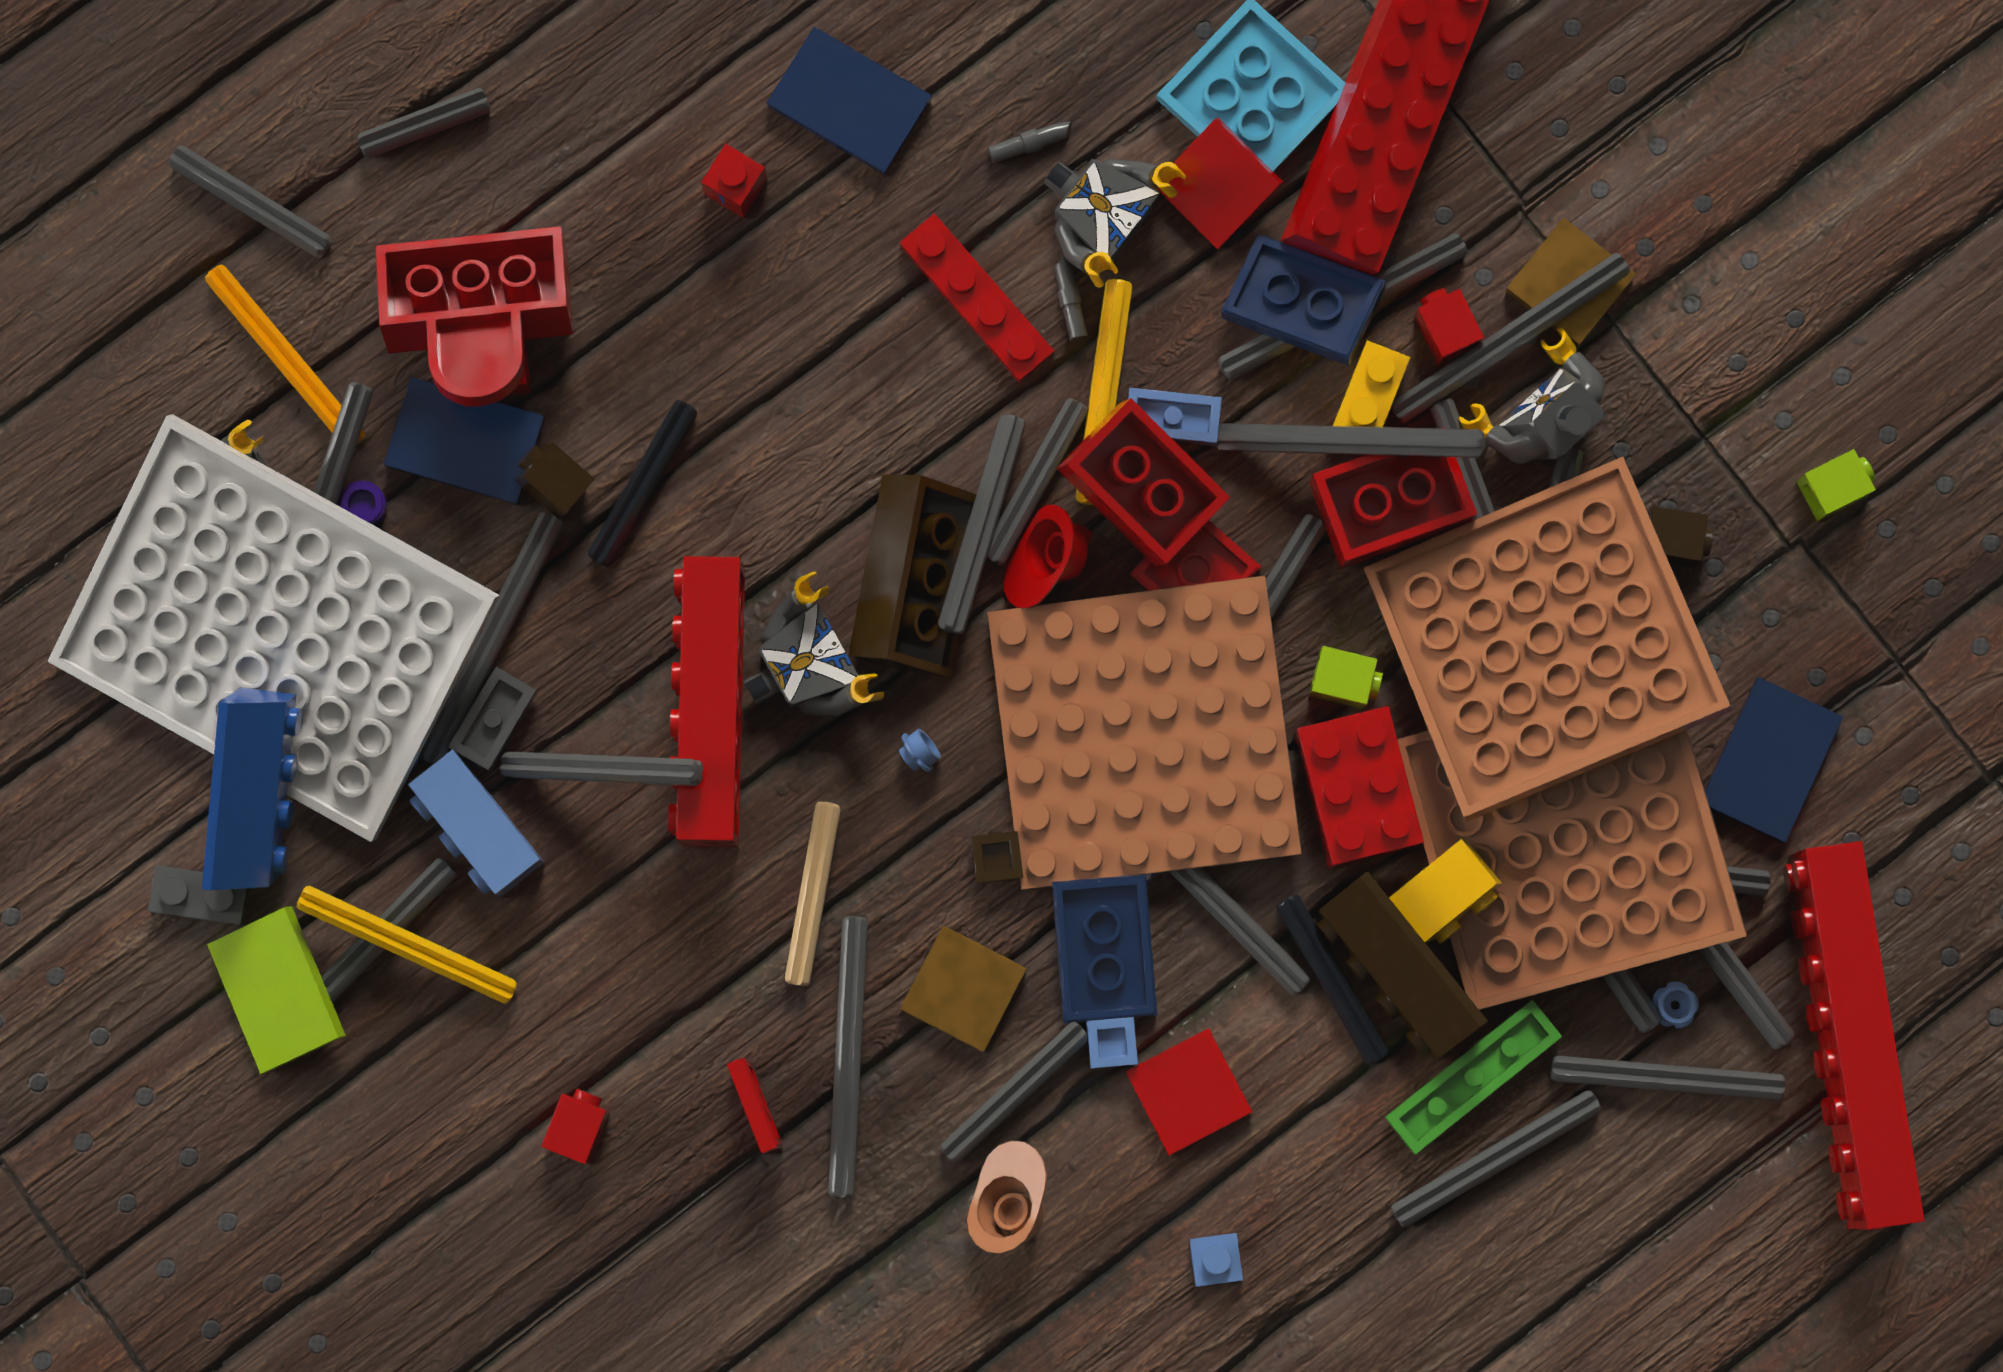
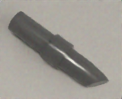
(1029, 141)
(1070, 300)

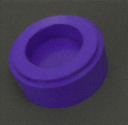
(364, 501)

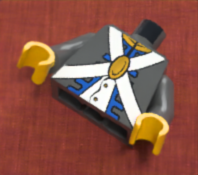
(1105, 208)
(1551, 416)
(807, 659)

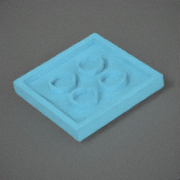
(1257, 84)

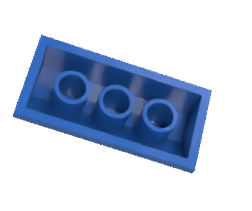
(251, 789)

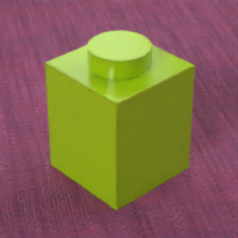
(1837, 484)
(1345, 678)

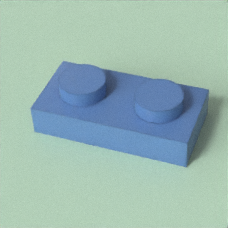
(1182, 415)

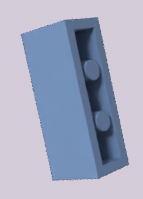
(474, 825)

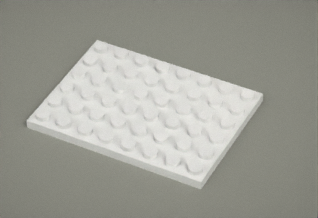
(262, 585)

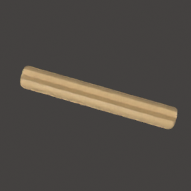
(812, 894)

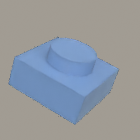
(1112, 1042)
(1216, 1259)

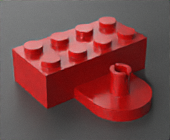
(474, 306)

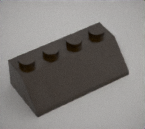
(909, 574)
(1400, 967)

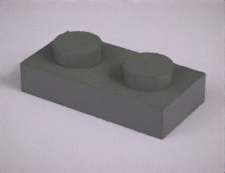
(493, 719)
(181, 894)

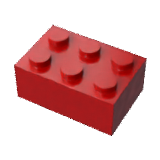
(1143, 482)
(1389, 503)
(1358, 787)

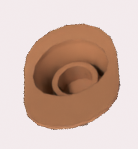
(1008, 1198)

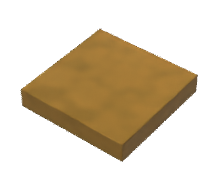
(1556, 263)
(963, 988)

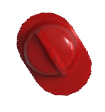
(1047, 554)

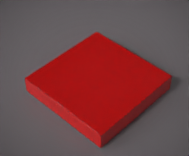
(1221, 183)
(1203, 559)
(1188, 1091)
(755, 1105)

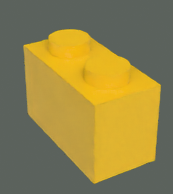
(1372, 387)
(1446, 892)

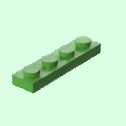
(1473, 1077)

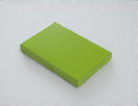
(276, 990)

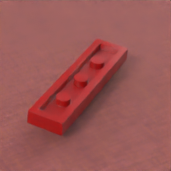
(976, 298)

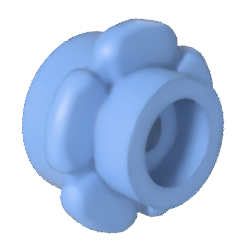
(919, 751)
(1687, 1002)

